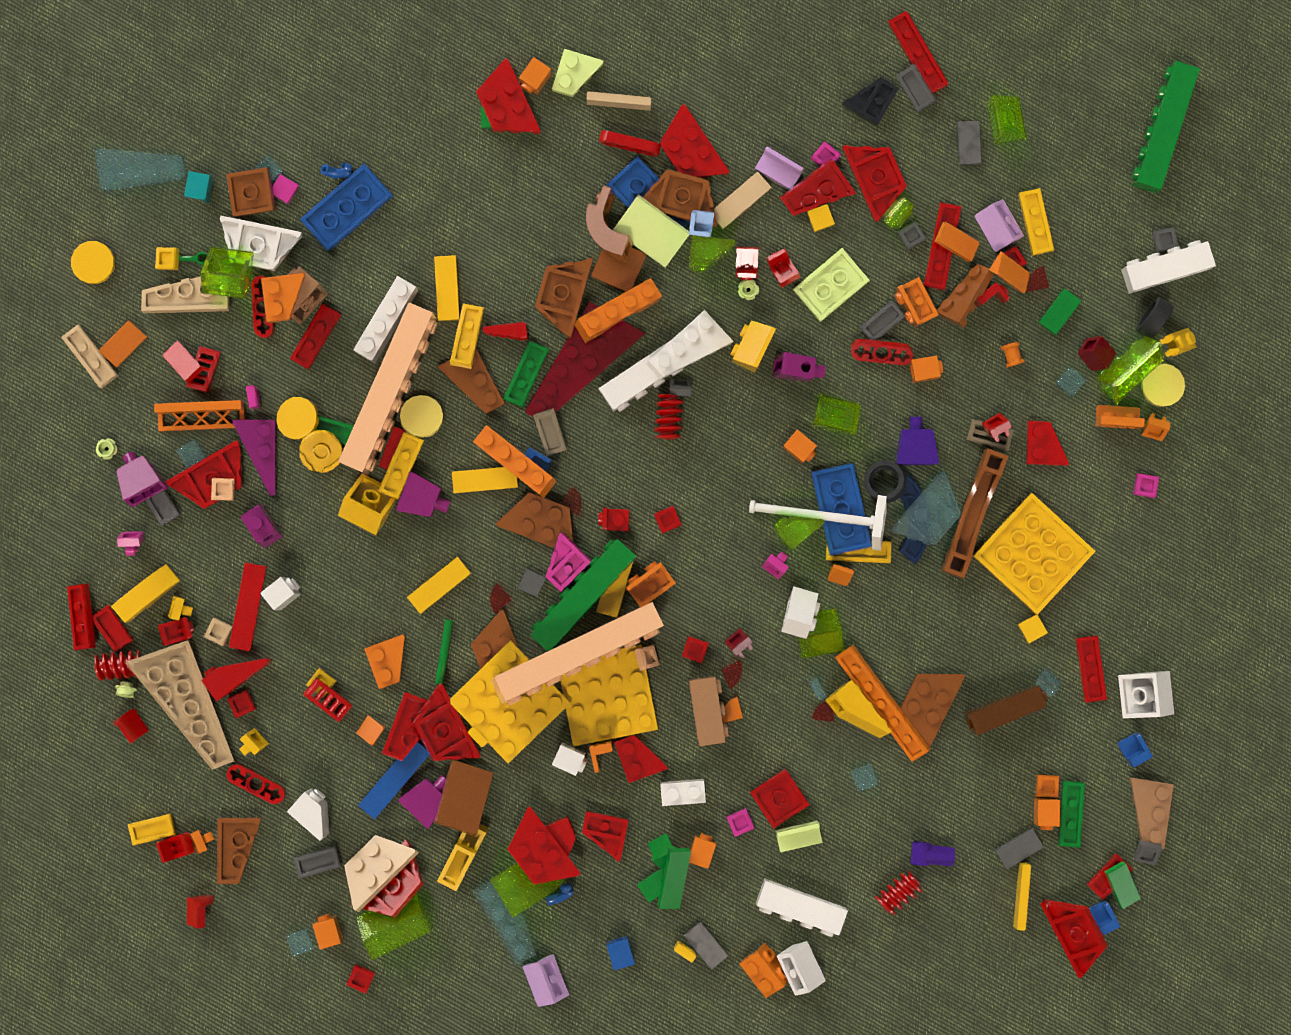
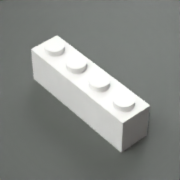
(1168, 267)
(385, 320)
(631, 384)
(802, 907)

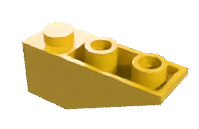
(854, 708)

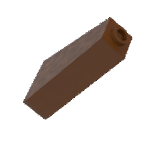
(1005, 710)

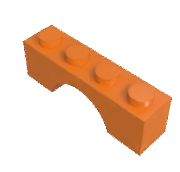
(617, 309)
(515, 461)

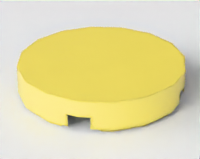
(1163, 386)
(421, 416)

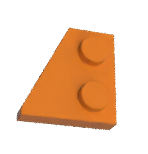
(280, 295)
(386, 661)

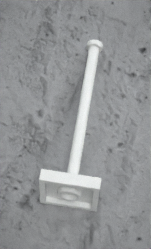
(875, 522)

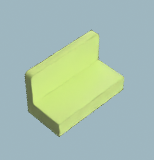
(799, 836)

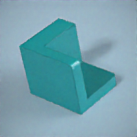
(199, 186)

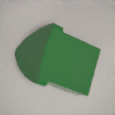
(659, 849)

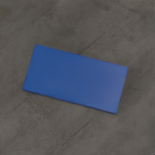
(634, 181)
(346, 207)
(839, 493)

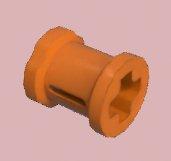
(1012, 354)

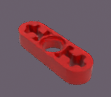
(629, 143)
(255, 301)
(875, 344)
(239, 782)

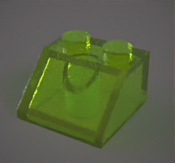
(708, 252)
(227, 272)
(795, 530)

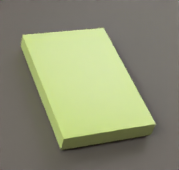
(652, 230)
(831, 285)

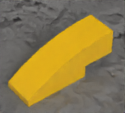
(145, 593)
(461, 858)

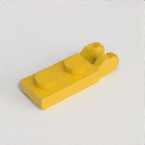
(1179, 342)

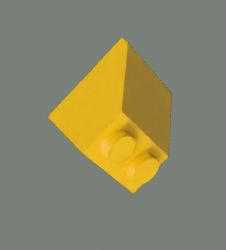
(753, 345)
(366, 505)

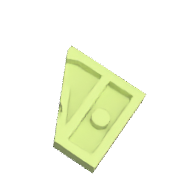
(574, 71)

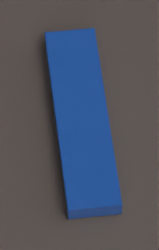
(393, 781)

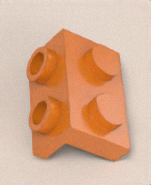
(916, 302)
(651, 584)
(765, 970)

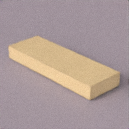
(618, 101)
(741, 200)
(89, 356)

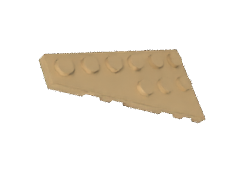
(177, 686)

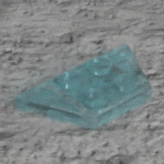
(930, 513)

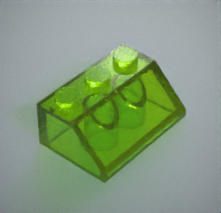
(1130, 368)
(386, 933)

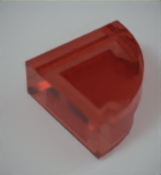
(1037, 280)
(573, 501)
(498, 598)
(732, 673)
(823, 712)

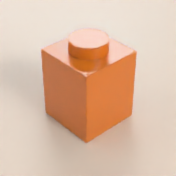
(534, 76)
(925, 369)
(800, 447)
(1046, 813)
(702, 850)
(327, 931)

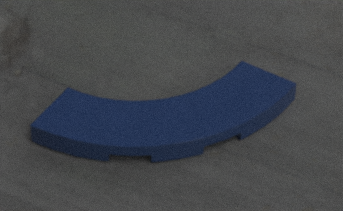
(910, 548)

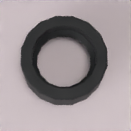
(1154, 318)
(888, 465)

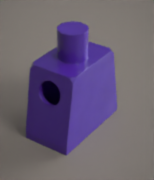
(916, 445)

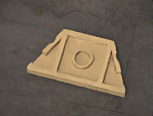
(374, 868)

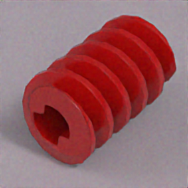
(669, 417)
(114, 666)
(899, 893)

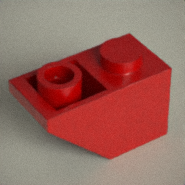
(563, 833)

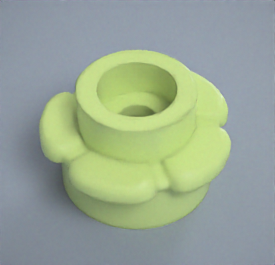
(754, 289)
(102, 444)
(125, 690)

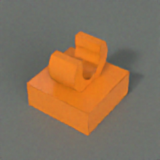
(1156, 428)
(199, 841)

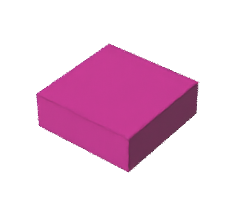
(825, 153)
(284, 189)
(253, 397)
(1146, 485)
(740, 822)

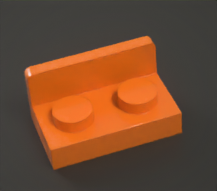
(1118, 417)

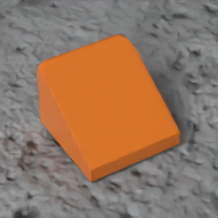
(840, 574)
(370, 730)

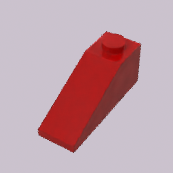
(227, 678)

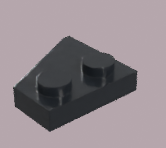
(872, 100)

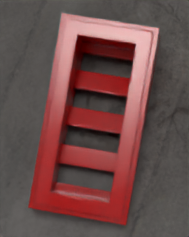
(511, 331)
(206, 387)
(343, 709)

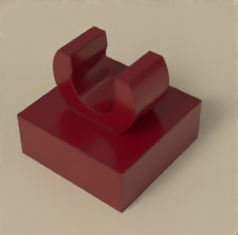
(738, 642)

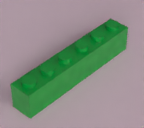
(1165, 127)
(583, 596)

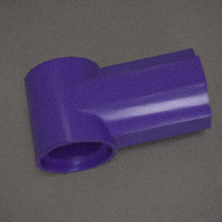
(926, 854)

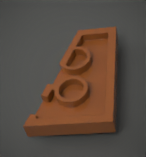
(962, 299)
(475, 383)
(234, 847)

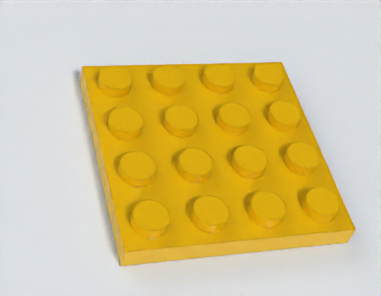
(1034, 553)
(609, 699)
(505, 726)

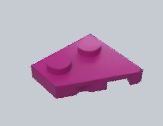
(566, 562)

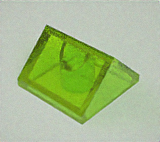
(1006, 119)
(836, 415)
(825, 637)

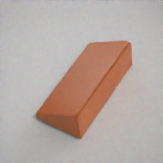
(1010, 272)
(122, 343)

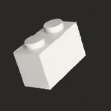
(281, 593)
(800, 612)
(570, 759)
(683, 792)
(801, 968)

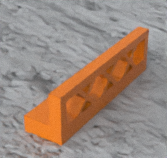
(198, 407)

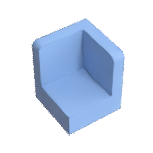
(701, 223)

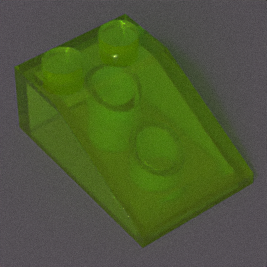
(518, 891)

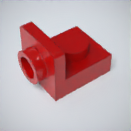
(614, 519)

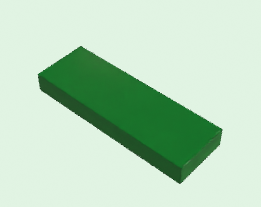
(526, 374)
(1071, 814)
(674, 878)

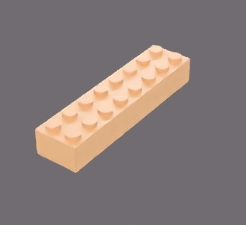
(388, 389)
(578, 652)

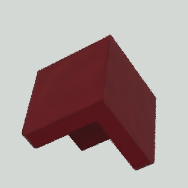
(1097, 353)

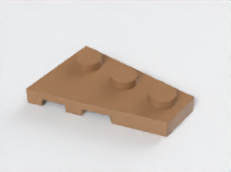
(1152, 808)

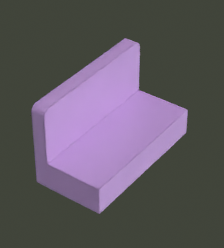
(779, 168)
(999, 225)
(546, 981)

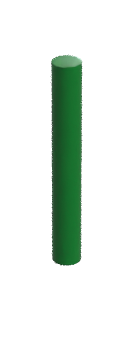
(444, 650)

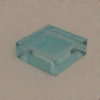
(275, 170)
(1070, 381)
(191, 453)
(1048, 682)
(817, 688)
(864, 777)
(299, 942)

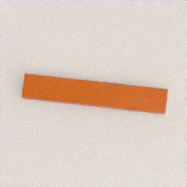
(884, 704)

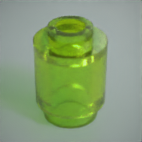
(898, 213)

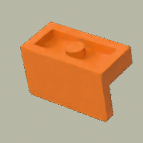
(599, 748)

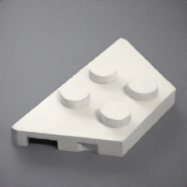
(266, 242)

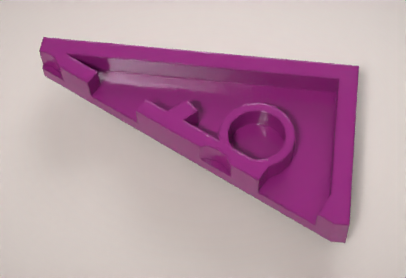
(259, 441)

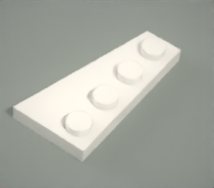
(694, 342)

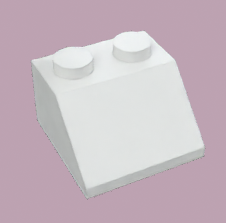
(1146, 694)
(312, 813)

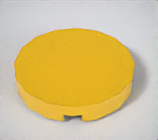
(92, 262)
(297, 418)
(320, 451)

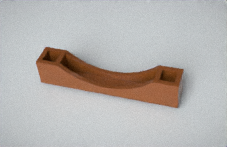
(973, 512)

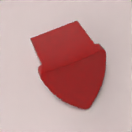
(131, 725)
(196, 910)

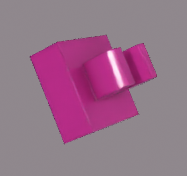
(130, 541)
(776, 565)

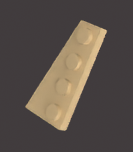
(182, 297)

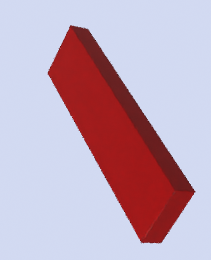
(917, 51)
(940, 257)
(247, 607)

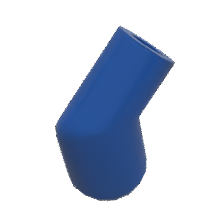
(335, 173)
(560, 896)

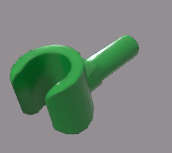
(193, 258)

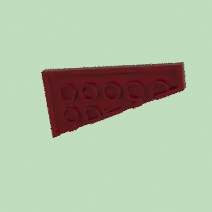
(581, 363)

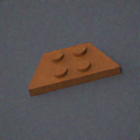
(680, 194)
(562, 293)
(538, 519)
(493, 639)
(930, 701)

